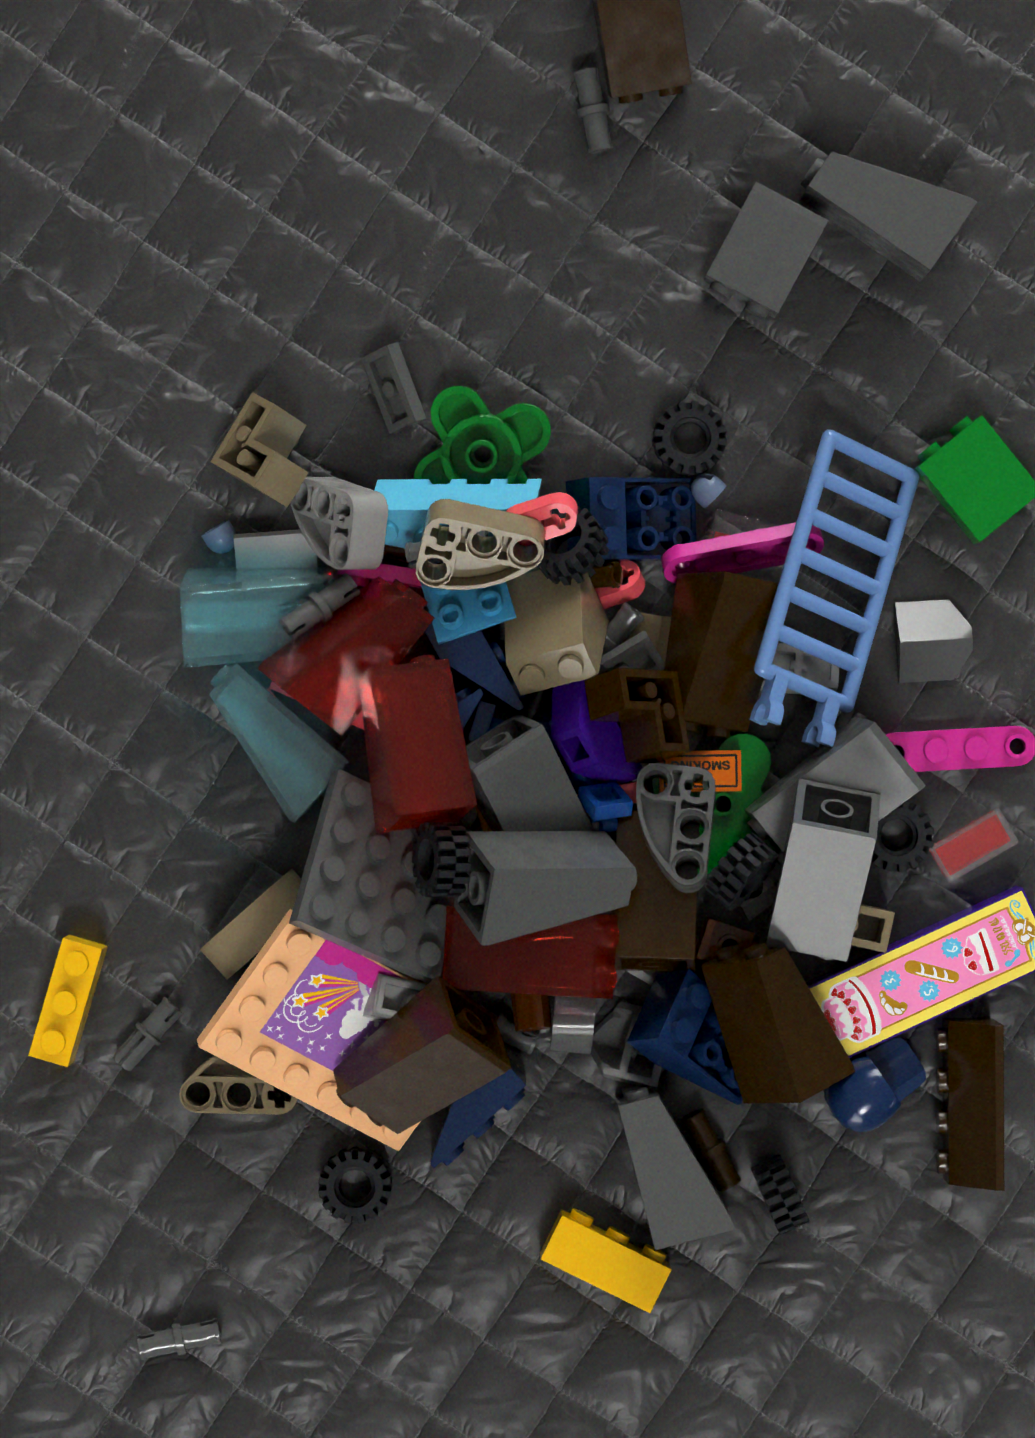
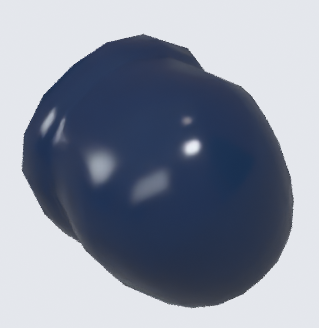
(876, 1087)

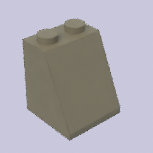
(555, 632)

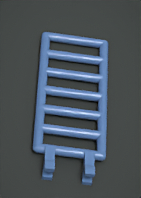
(777, 680)

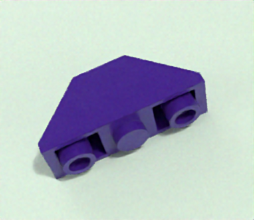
(588, 746)

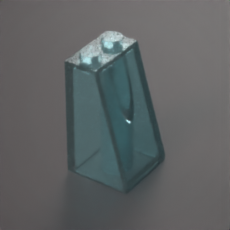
(236, 611)
(278, 740)

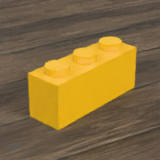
(68, 1000)
(606, 1259)

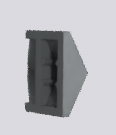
(930, 640)
(618, 1058)

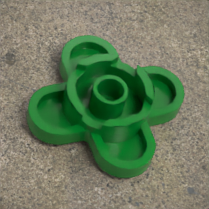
(467, 424)
(731, 824)

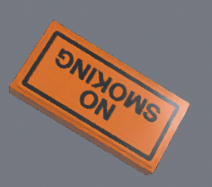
(722, 764)

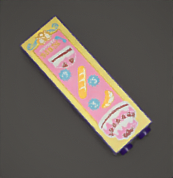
(929, 972)

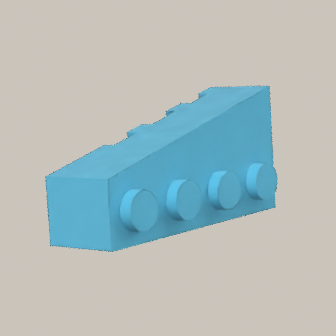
(411, 498)

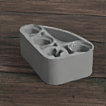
(342, 522)

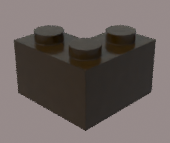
(647, 708)

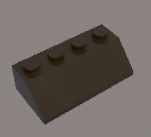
(971, 1102)

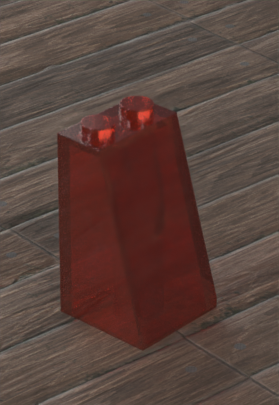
(330, 657)
(414, 744)
(556, 961)

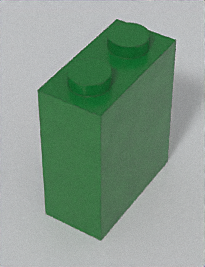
(976, 478)

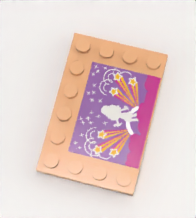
(299, 1019)

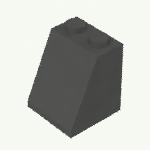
(764, 251)

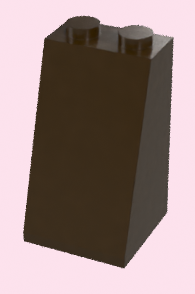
(642, 47)
(715, 645)
(660, 921)
(773, 1026)
(423, 1058)

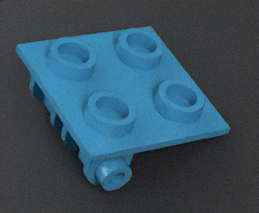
(467, 611)

